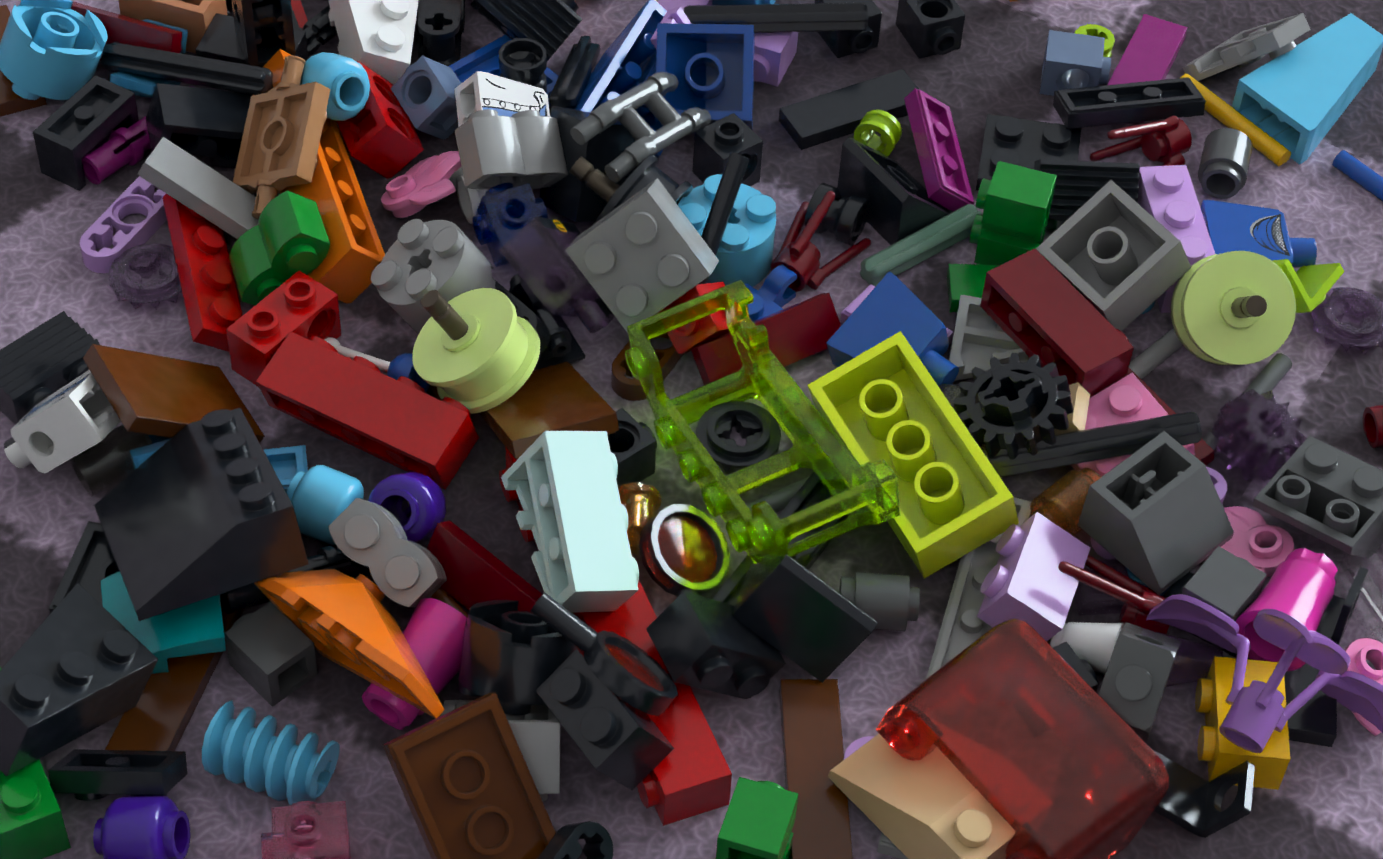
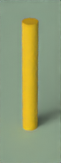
(1233, 119)

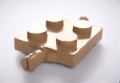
(281, 136)

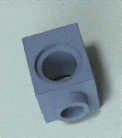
(1073, 62)
(429, 97)

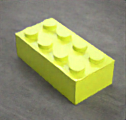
(895, 412)

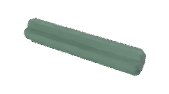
(919, 245)

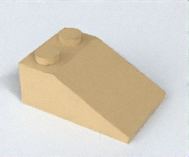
(922, 804)

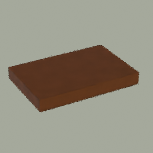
(161, 392)
(549, 401)
(471, 786)

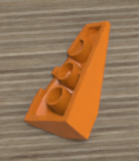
(353, 630)

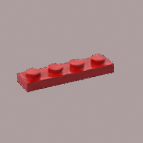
(203, 274)

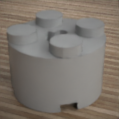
(429, 259)

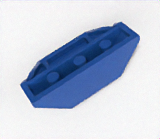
(626, 64)

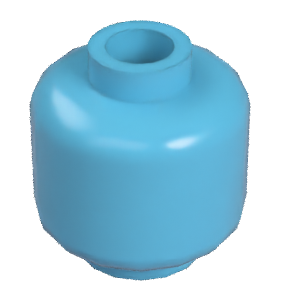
(346, 80)
(320, 498)

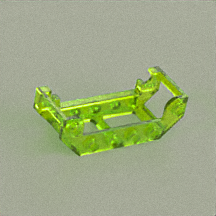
(862, 492)

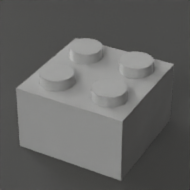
(642, 255)
(1116, 255)

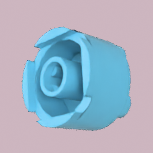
(50, 49)
(749, 234)

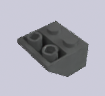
(1328, 497)
(1157, 513)

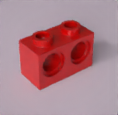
(381, 131)
(294, 306)

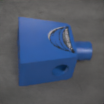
(1255, 230)

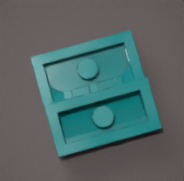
(172, 634)

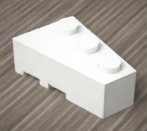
(376, 33)

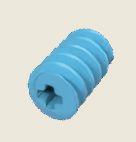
(265, 759)

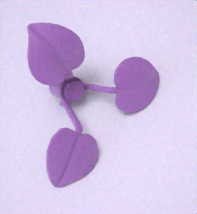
(1258, 708)

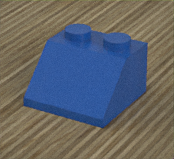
(711, 66)

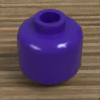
(424, 498)
(142, 829)

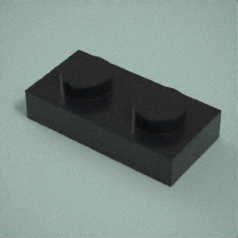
(120, 772)

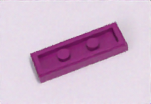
(1149, 51)
(938, 151)

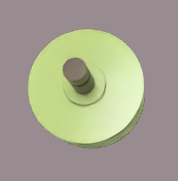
(1233, 308)
(475, 348)

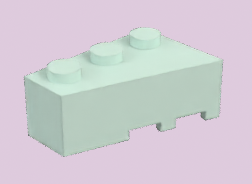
(576, 519)

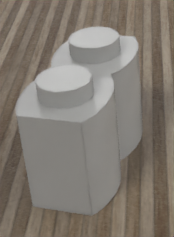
(510, 150)
(377, 540)

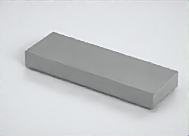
(200, 188)

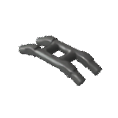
(647, 140)

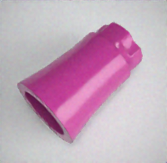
(1299, 588)
(437, 641)

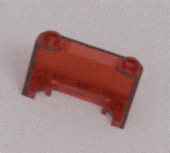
(1033, 746)

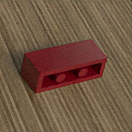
(1055, 322)

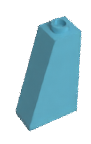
(1311, 86)

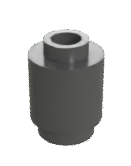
(1225, 162)
(883, 598)

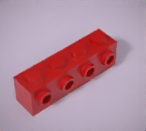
(368, 408)

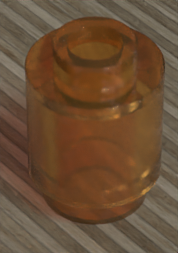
(1065, 499)

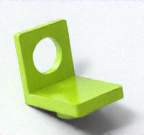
(1310, 282)

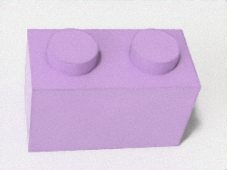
(1027, 576)

